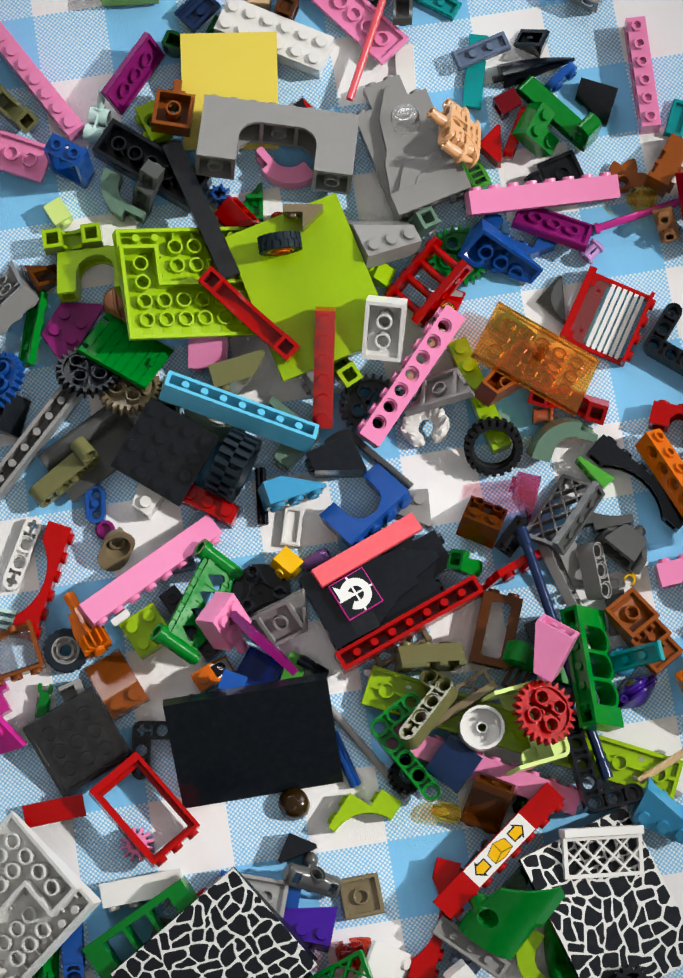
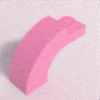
(283, 177)

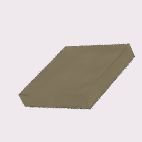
(361, 896)

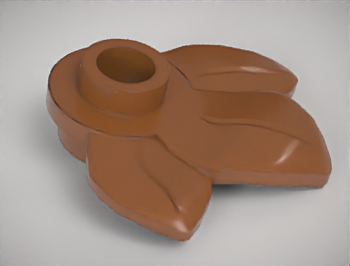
(628, 174)

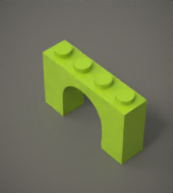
(73, 265)

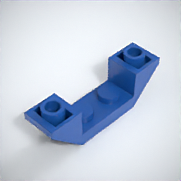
(540, 248)

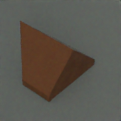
(41, 277)

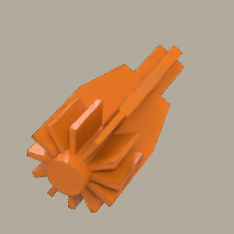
(91, 641)

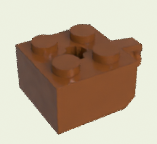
(173, 100)

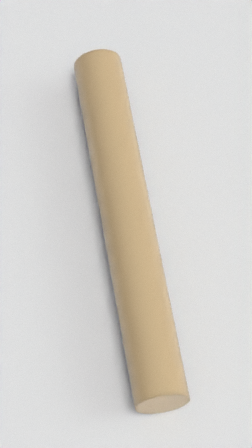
(660, 767)

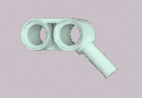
(98, 120)

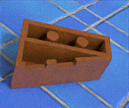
(666, 166)

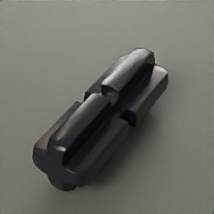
(310, 665)

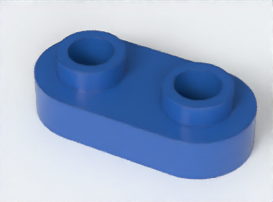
(566, 73)
(95, 504)

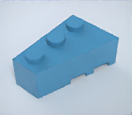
(659, 812)

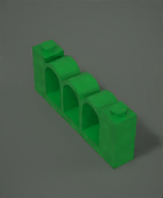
(591, 715)
(100, 951)

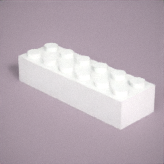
(296, 43)

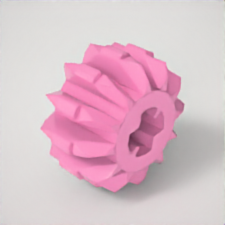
(131, 849)

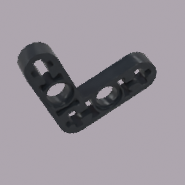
(146, 740)

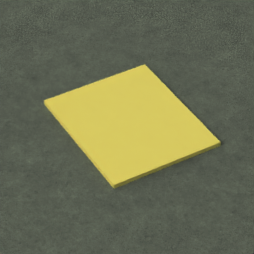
(228, 66)

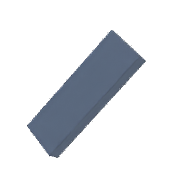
(481, 51)

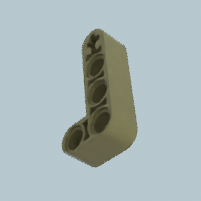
(66, 473)
(414, 731)

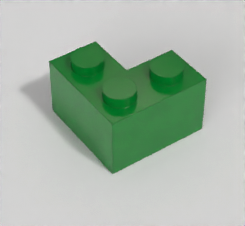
(533, 130)

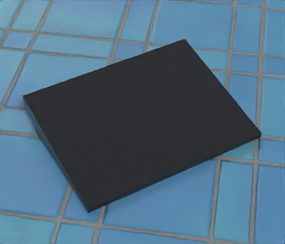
(253, 740)

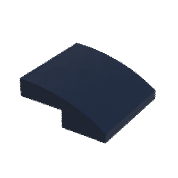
(453, 764)

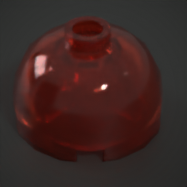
(355, 944)

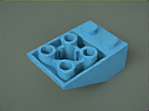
(287, 490)

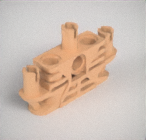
(457, 132)

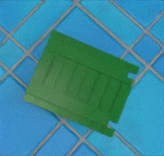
(111, 349)

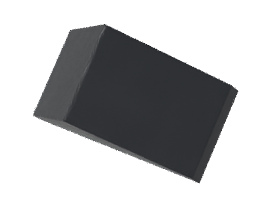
(532, 41)
(295, 847)

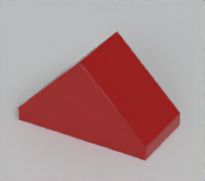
(492, 146)

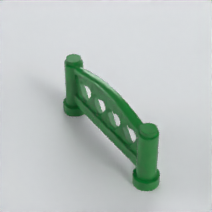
(173, 635)

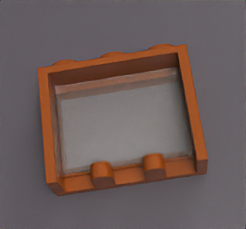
(19, 653)

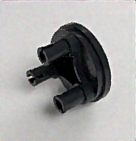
(259, 587)

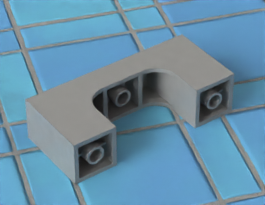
(234, 122)

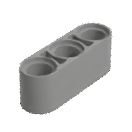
(594, 571)

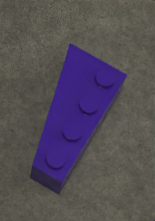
(313, 925)

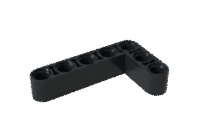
(660, 340)
(589, 773)

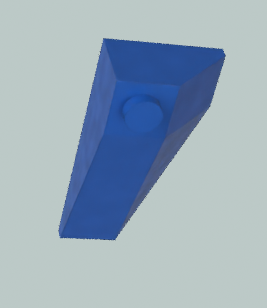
(494, 251)

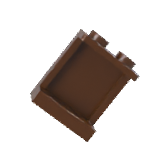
(487, 803)

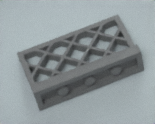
(576, 517)

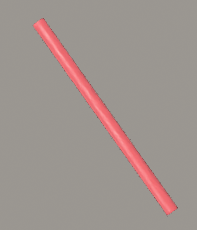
(365, 50)

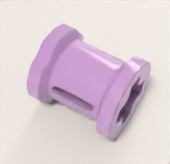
(592, 251)

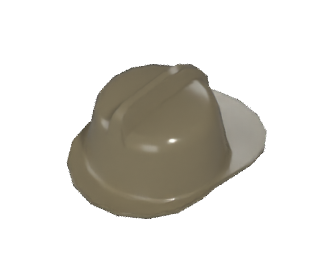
(115, 550)

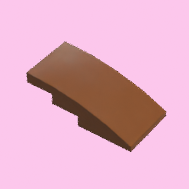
(639, 624)

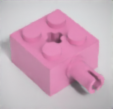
(219, 626)

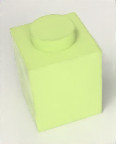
(58, 213)

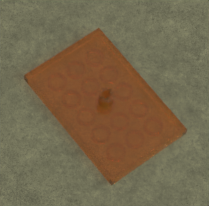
(535, 358)

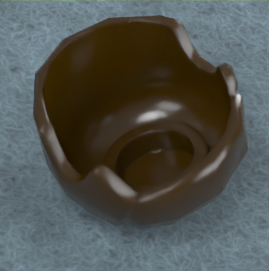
(294, 804)

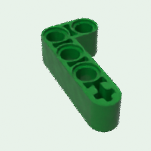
(522, 656)

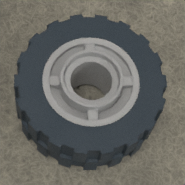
(53, 653)

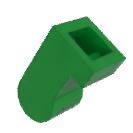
(460, 563)

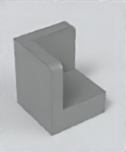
(71, 689)

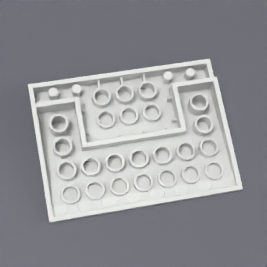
(38, 900)

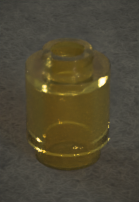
(446, 812)

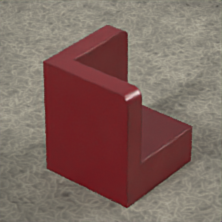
(506, 102)

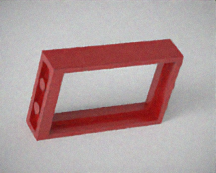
(114, 778)

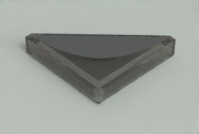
(553, 300)

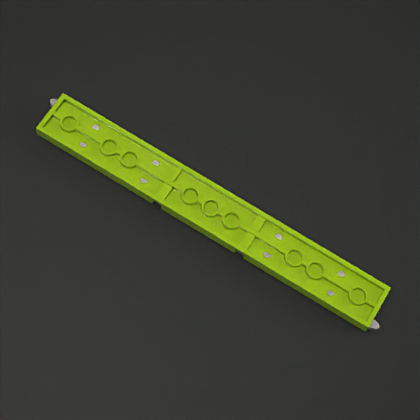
(625, 760)

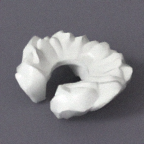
(411, 424)

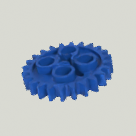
(10, 376)

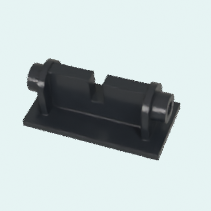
(509, 541)

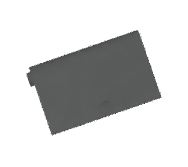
(106, 435)

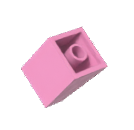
(207, 351)
(551, 647)

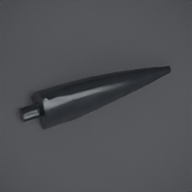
(516, 72)

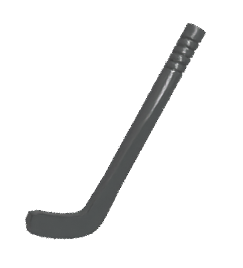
(374, 455)

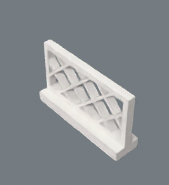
(602, 833)

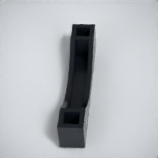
(608, 455)

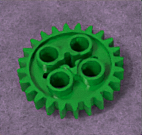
(457, 236)

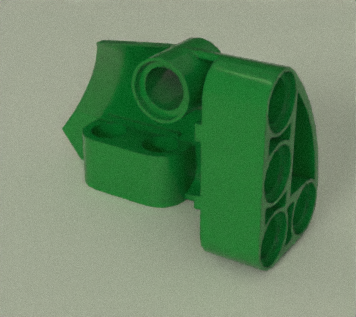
(508, 918)

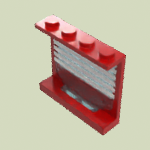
(607, 318)

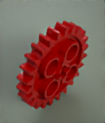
(543, 712)

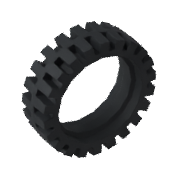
(493, 468)

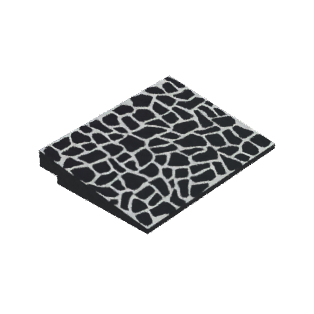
(610, 919)
(223, 935)

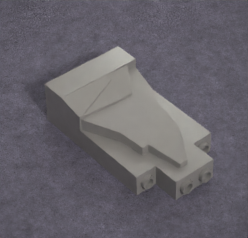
(408, 166)

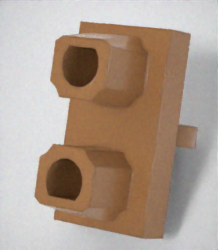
(666, 224)

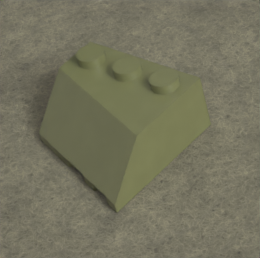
(235, 372)
(440, 657)

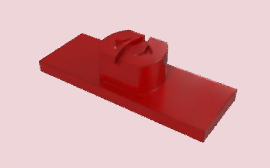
(54, 810)

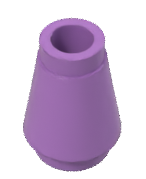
(316, 559)

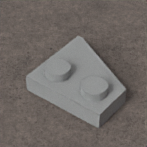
(419, 507)

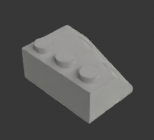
(385, 240)
(16, 296)

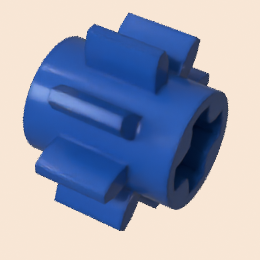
(215, 193)

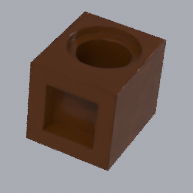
(287, 8)

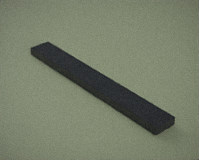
(200, 210)

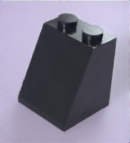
(336, 460)

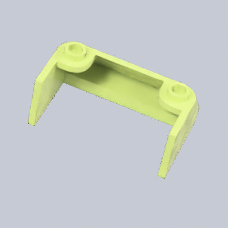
(538, 754)

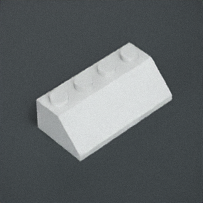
(387, 961)

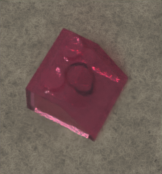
(525, 492)

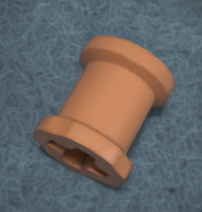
(542, 415)

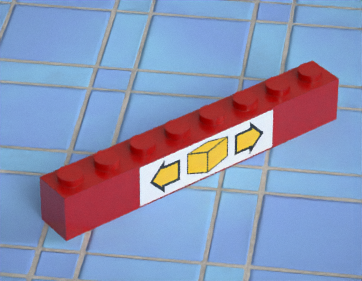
(499, 850)

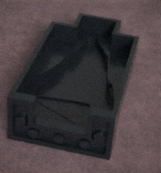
(400, 575)

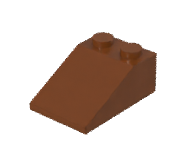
(117, 685)

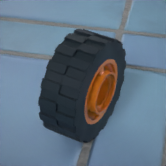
(279, 243)

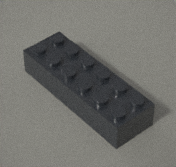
(129, 151)

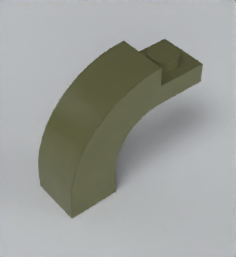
(16, 113)

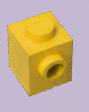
(287, 564)

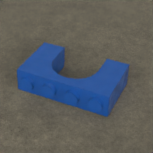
(354, 530)

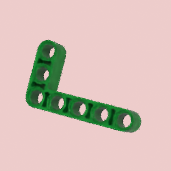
(577, 131)
(395, 754)

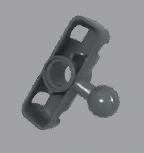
(312, 876)

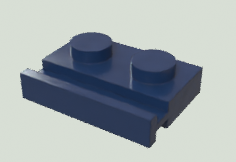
(196, 12)

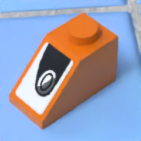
(211, 674)

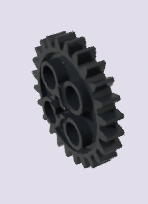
(74, 376)
(354, 399)

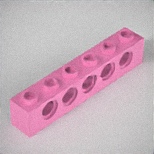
(642, 75)

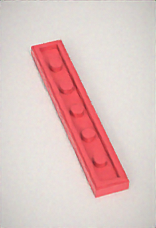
(366, 550)

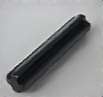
(262, 516)

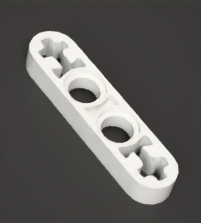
(24, 554)

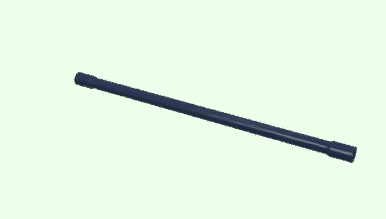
(526, 543)

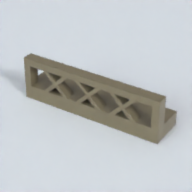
(472, 698)

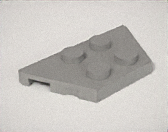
(439, 391)
(283, 618)

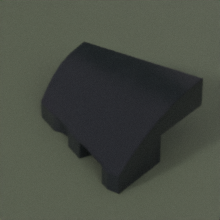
(596, 98)

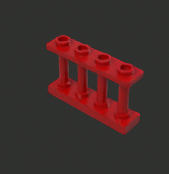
(446, 287)

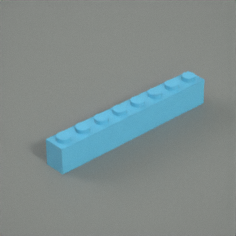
(238, 411)

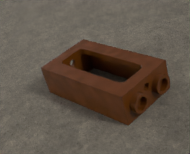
(488, 597)

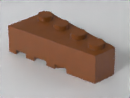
(495, 388)

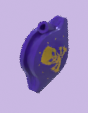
(636, 691)

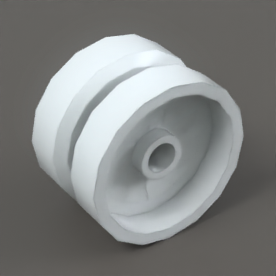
(476, 739)

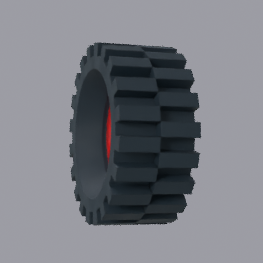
(232, 465)

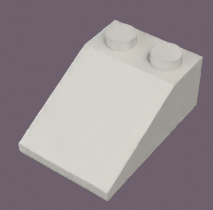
(384, 328)

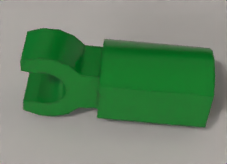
(43, 701)

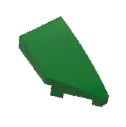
(254, 202)

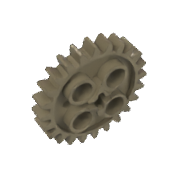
(129, 397)

